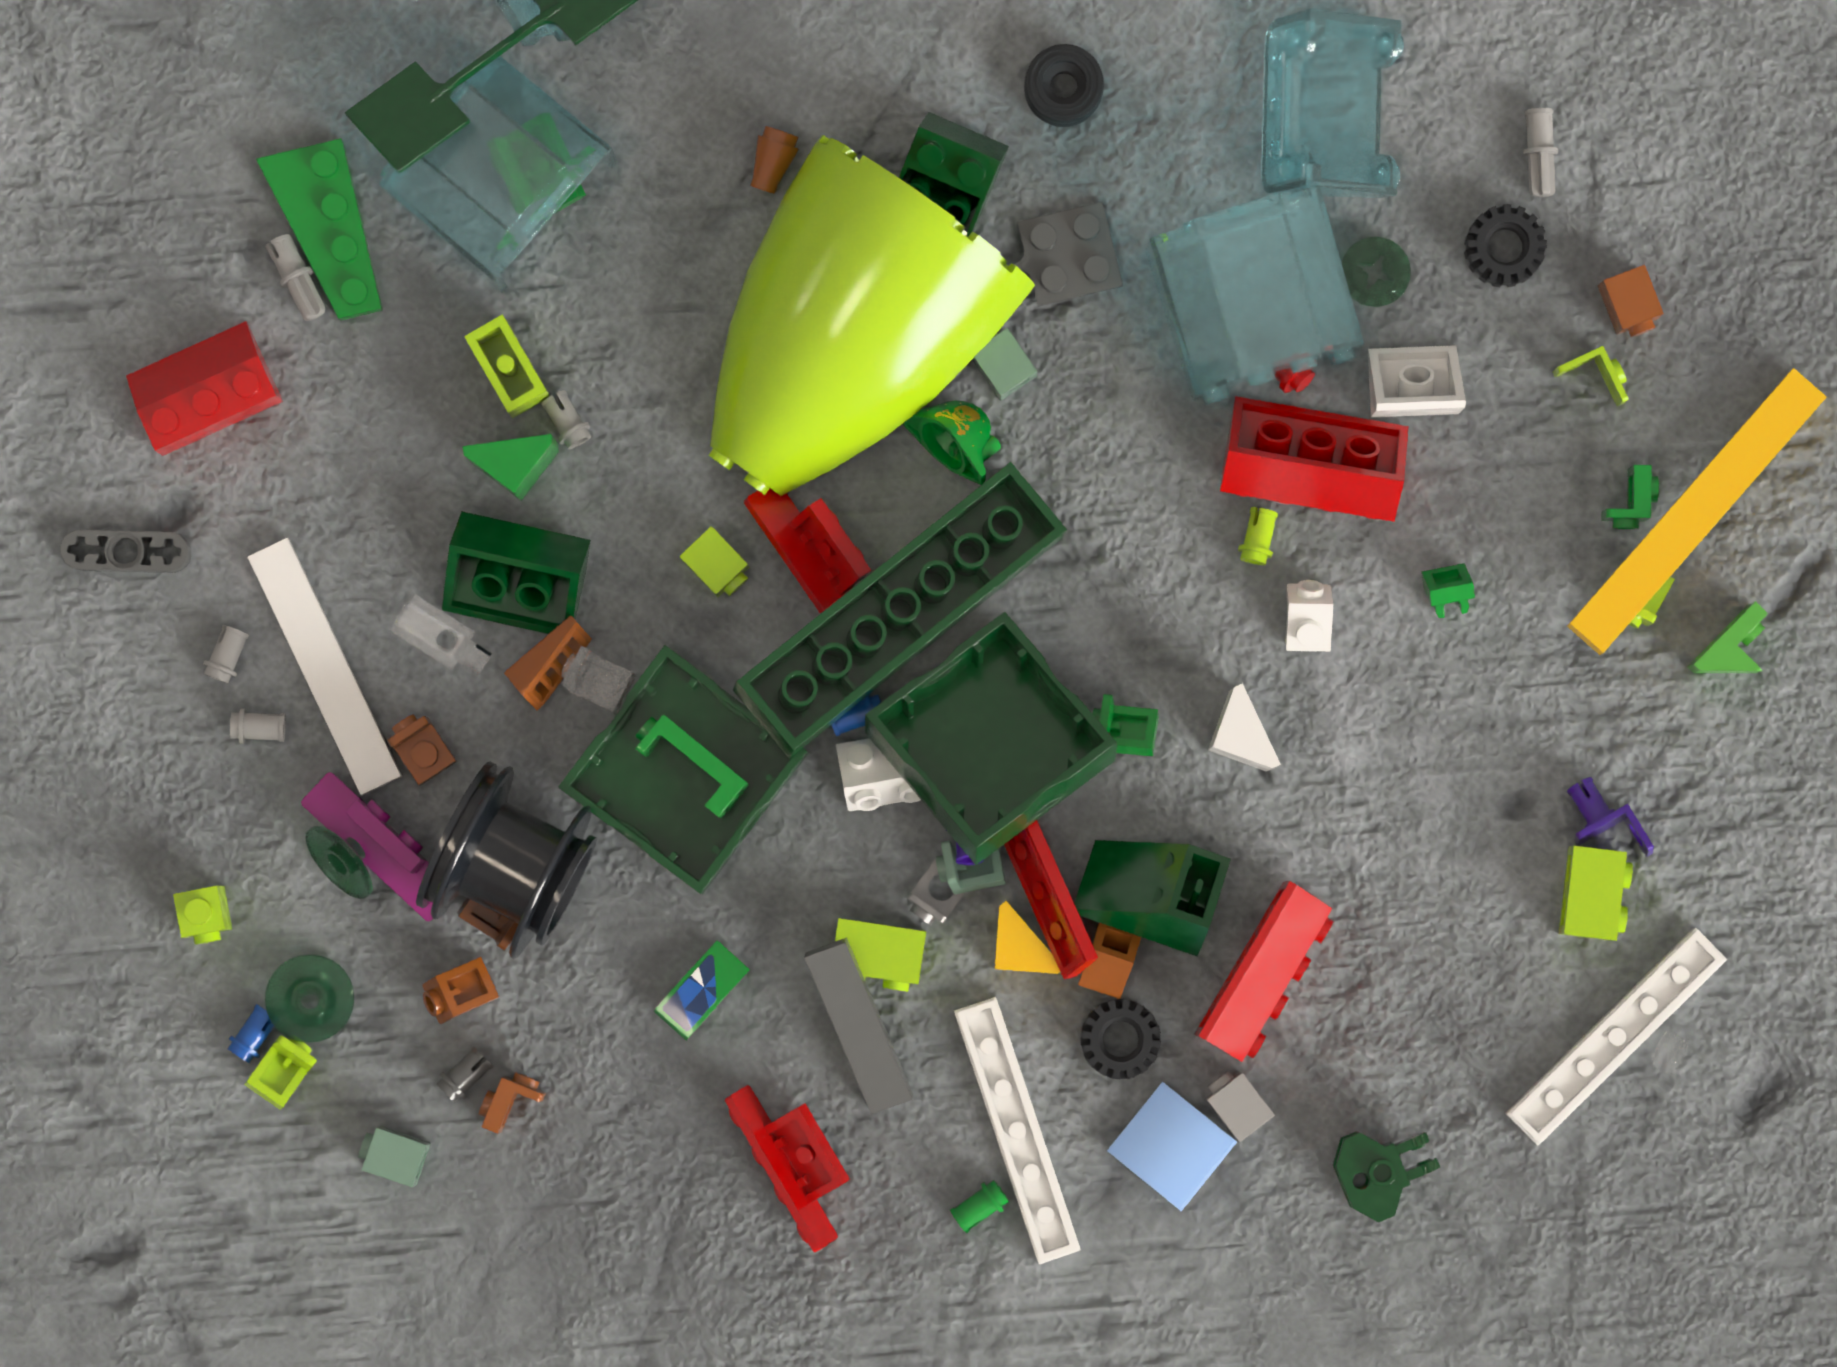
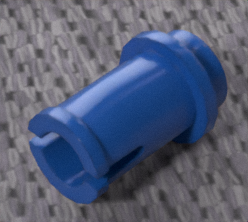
(856, 716)
(251, 1035)

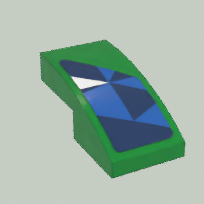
(701, 990)

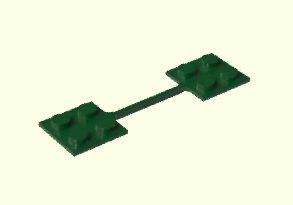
(417, 114)

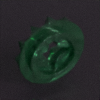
(1395, 266)

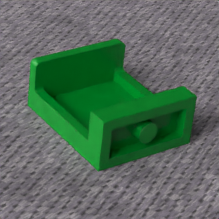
(731, 786)

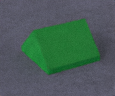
(514, 462)

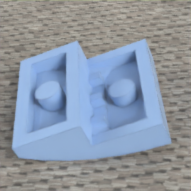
(1171, 1146)

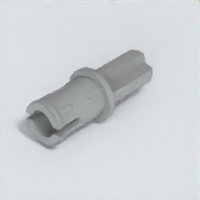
(1540, 152)
(296, 276)

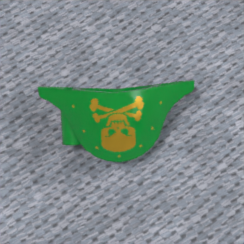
(956, 437)

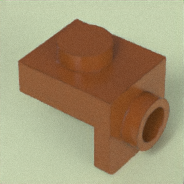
(498, 1104)

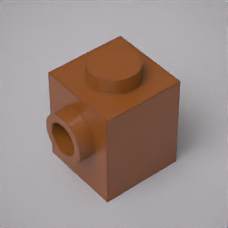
(1113, 965)

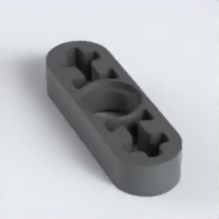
(93, 539)

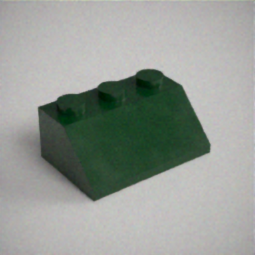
(514, 573)

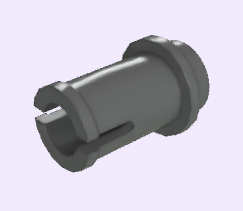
(463, 1076)

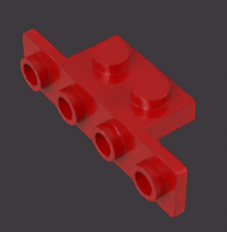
(810, 545)
(795, 1160)

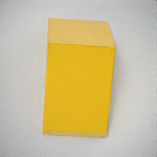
(1019, 946)

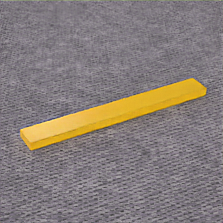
(1696, 511)

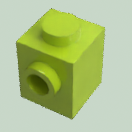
(203, 914)

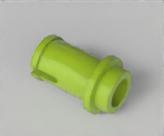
(1258, 536)

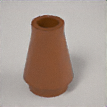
(773, 157)

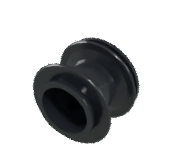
(507, 860)

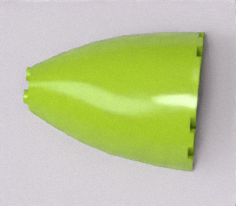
(850, 320)

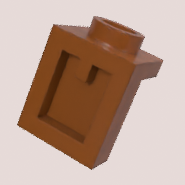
(421, 748)
(459, 990)

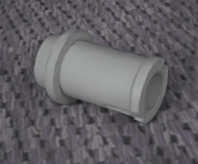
(566, 420)
(225, 654)
(257, 726)

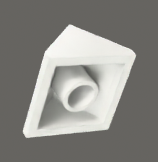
(1415, 381)
(1241, 734)

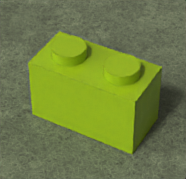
(507, 366)
(1594, 893)
(885, 951)

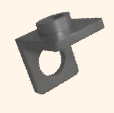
(925, 905)

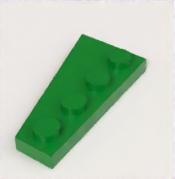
(325, 216)

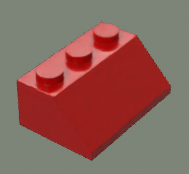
(202, 389)

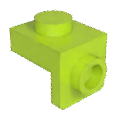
(281, 1071)

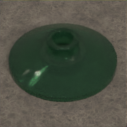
(340, 861)
(307, 976)

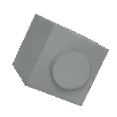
(1238, 1105)

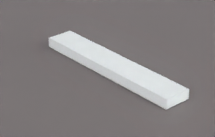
(324, 666)
(1616, 1036)
(1017, 1130)

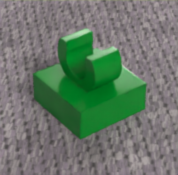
(1448, 586)

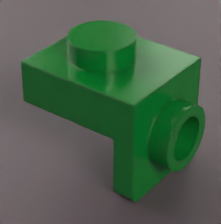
(1641, 491)
(1130, 726)

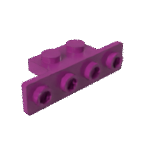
(388, 854)

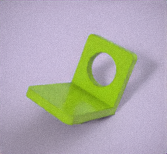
(1609, 369)

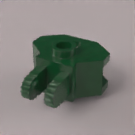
(1382, 1171)

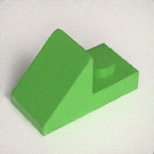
(1723, 652)

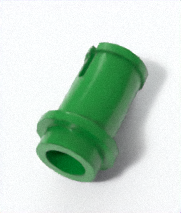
(980, 1206)

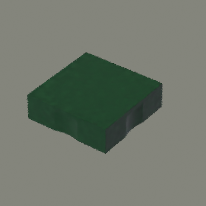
(990, 738)
(663, 797)

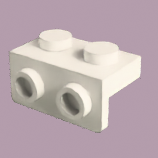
(870, 777)

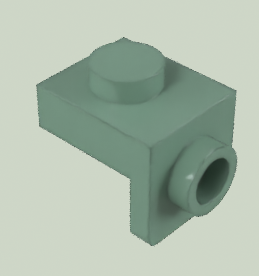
(969, 877)

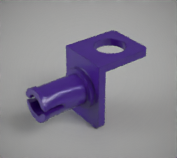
(1601, 818)

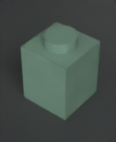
(1004, 364)
(394, 1155)

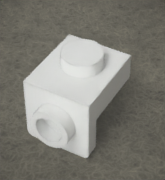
(1309, 616)

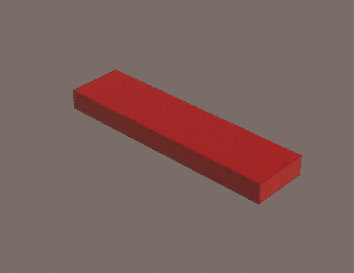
(1051, 901)

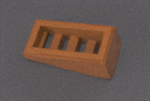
(541, 668)

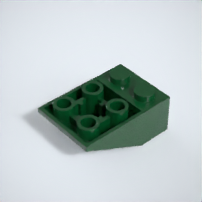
(953, 167)
(1153, 890)

